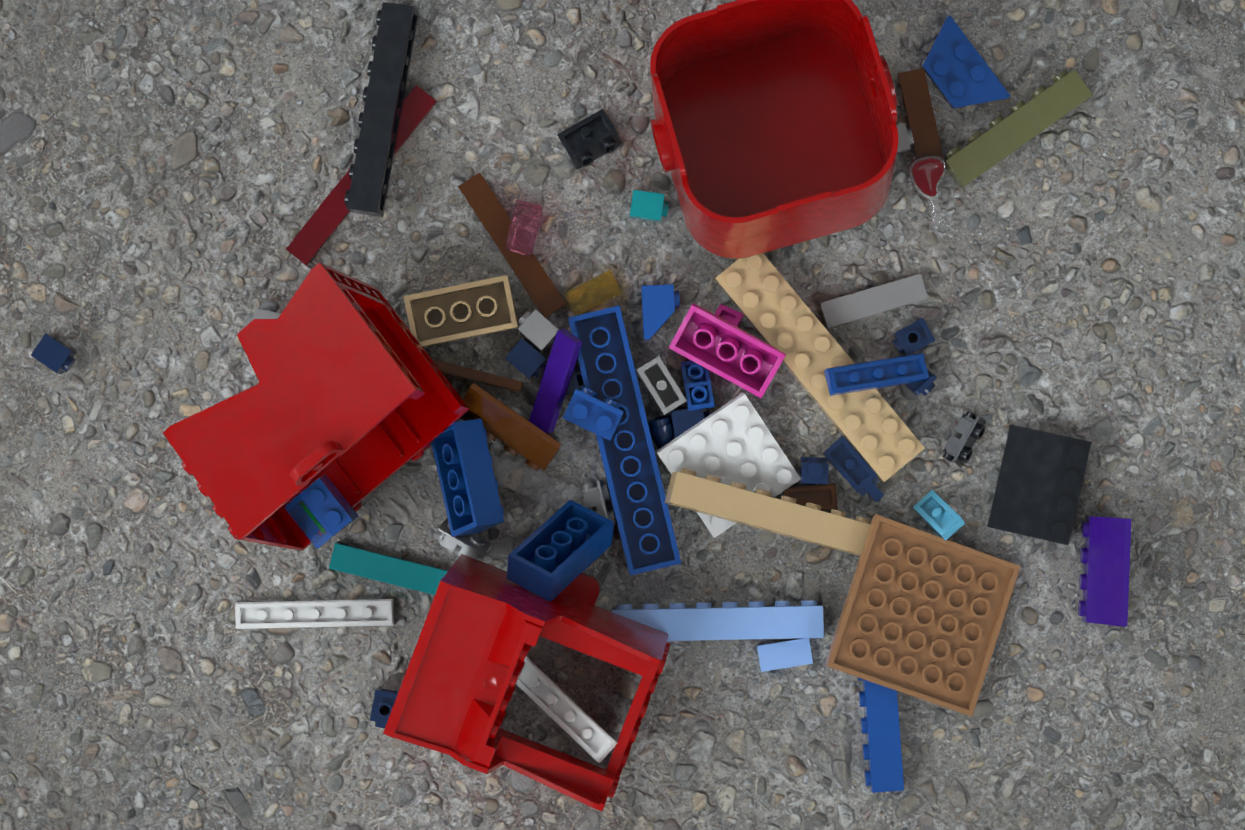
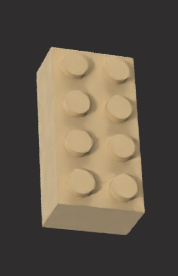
(461, 311)

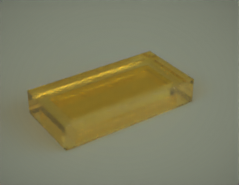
(593, 293)

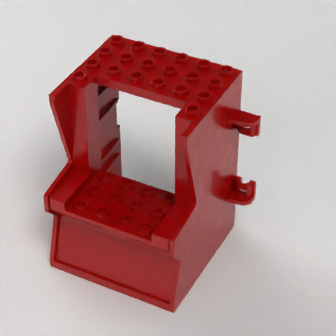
(335, 397)
(475, 654)

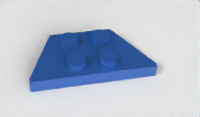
(960, 70)

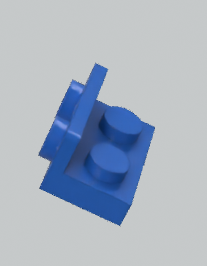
(593, 414)

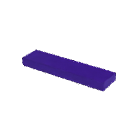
(555, 381)

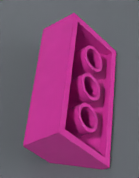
(727, 350)

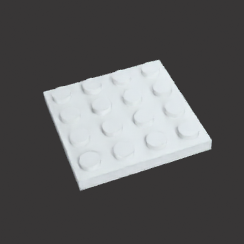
(732, 447)

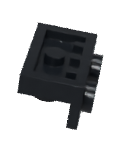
(590, 139)

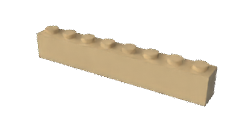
(767, 513)

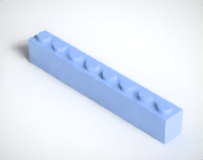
(730, 620)

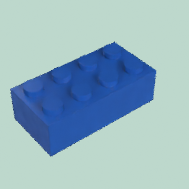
(467, 478)
(559, 550)

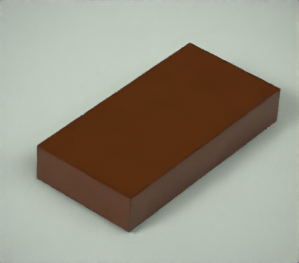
(822, 495)

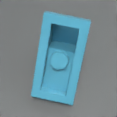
(938, 515)

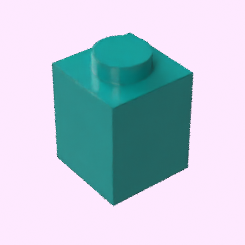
(648, 206)

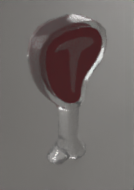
(926, 175)

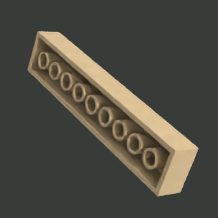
(810, 349)

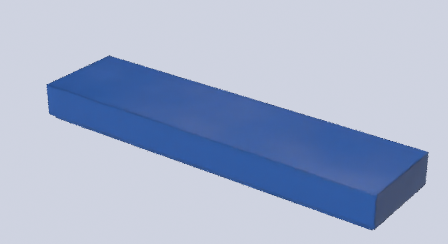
(876, 374)

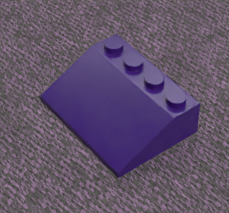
(1105, 570)

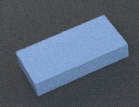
(784, 654)

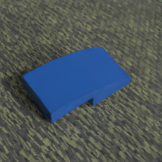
(697, 386)

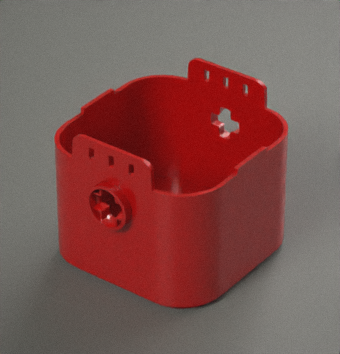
(774, 122)

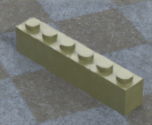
(1018, 128)

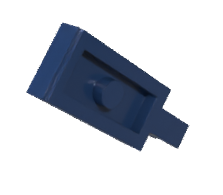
(853, 468)

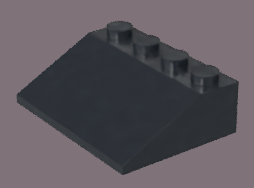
(1039, 484)

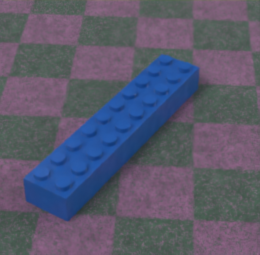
(630, 454)

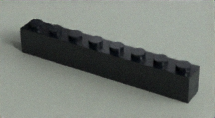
(382, 109)

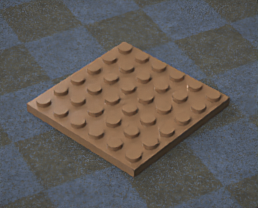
(922, 615)

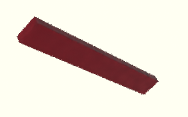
(333, 209)

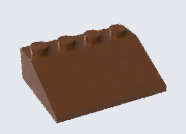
(511, 428)

